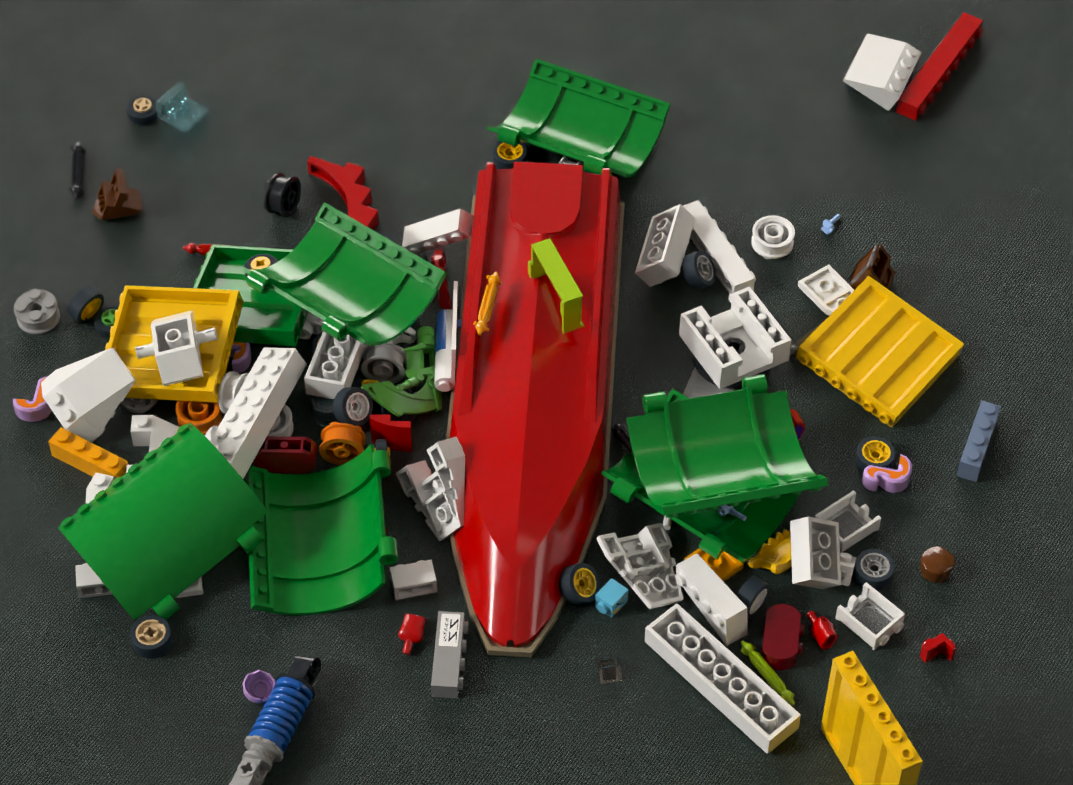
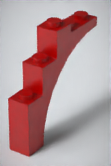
(349, 184)

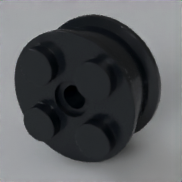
(282, 194)

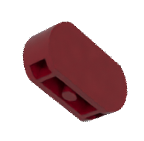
(287, 455)
(782, 636)

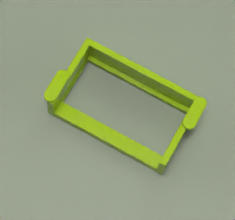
(547, 261)

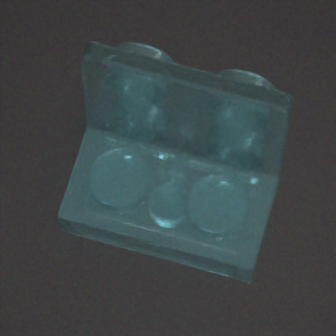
(179, 109)

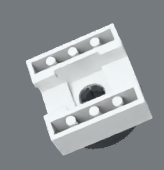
(735, 342)

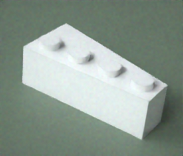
(713, 598)

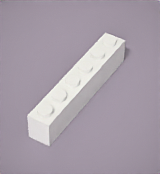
(709, 239)

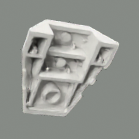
(88, 392)

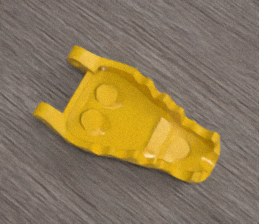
(774, 554)

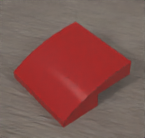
(395, 432)

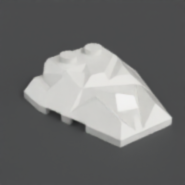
(645, 564)

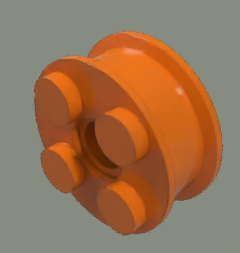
(200, 414)

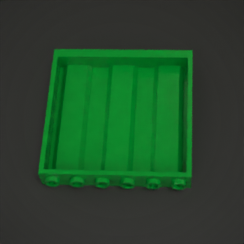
(263, 318)

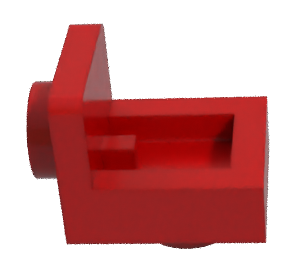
(936, 646)

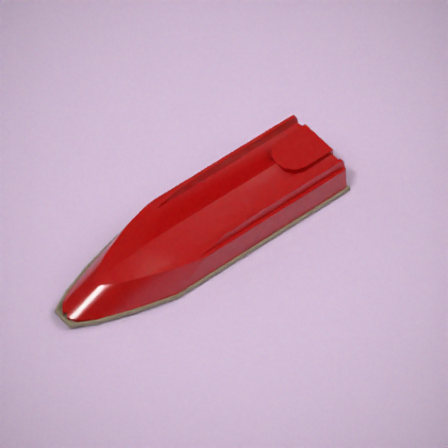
(532, 398)

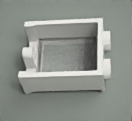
(852, 520)
(871, 617)

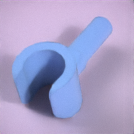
(828, 226)
(726, 509)

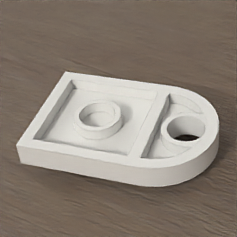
(826, 289)

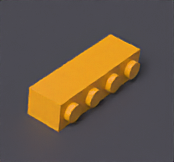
(86, 455)

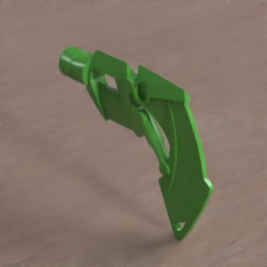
(425, 400)

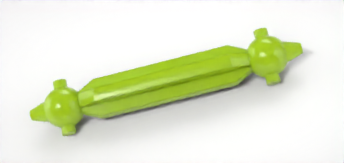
(767, 672)

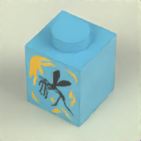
(611, 598)

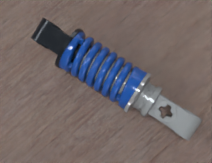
(278, 720)

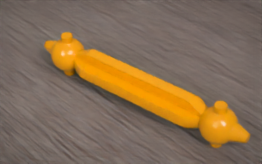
(487, 303)

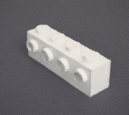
(438, 231)

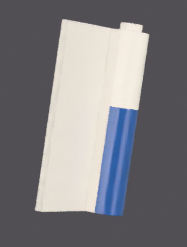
(446, 345)

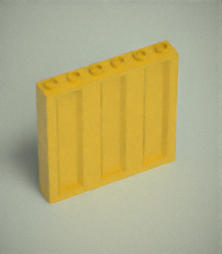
(133, 328)
(879, 351)
(865, 729)

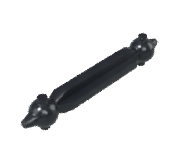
(77, 170)
(623, 435)

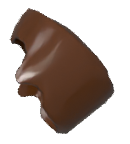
(937, 564)

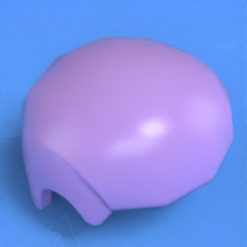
(258, 686)

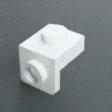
(847, 565)

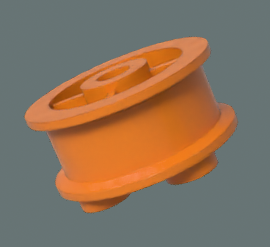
(341, 442)

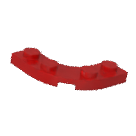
(439, 260)

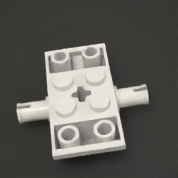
(177, 347)

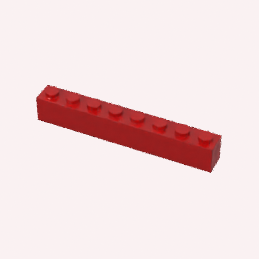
(939, 66)

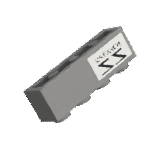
(448, 654)

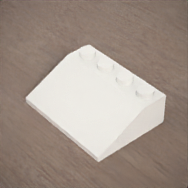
(882, 69)

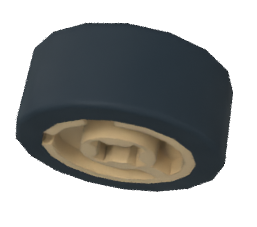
(154, 646)

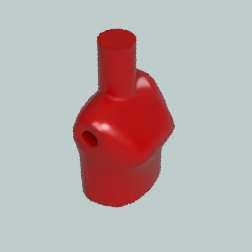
(411, 631)
(822, 631)

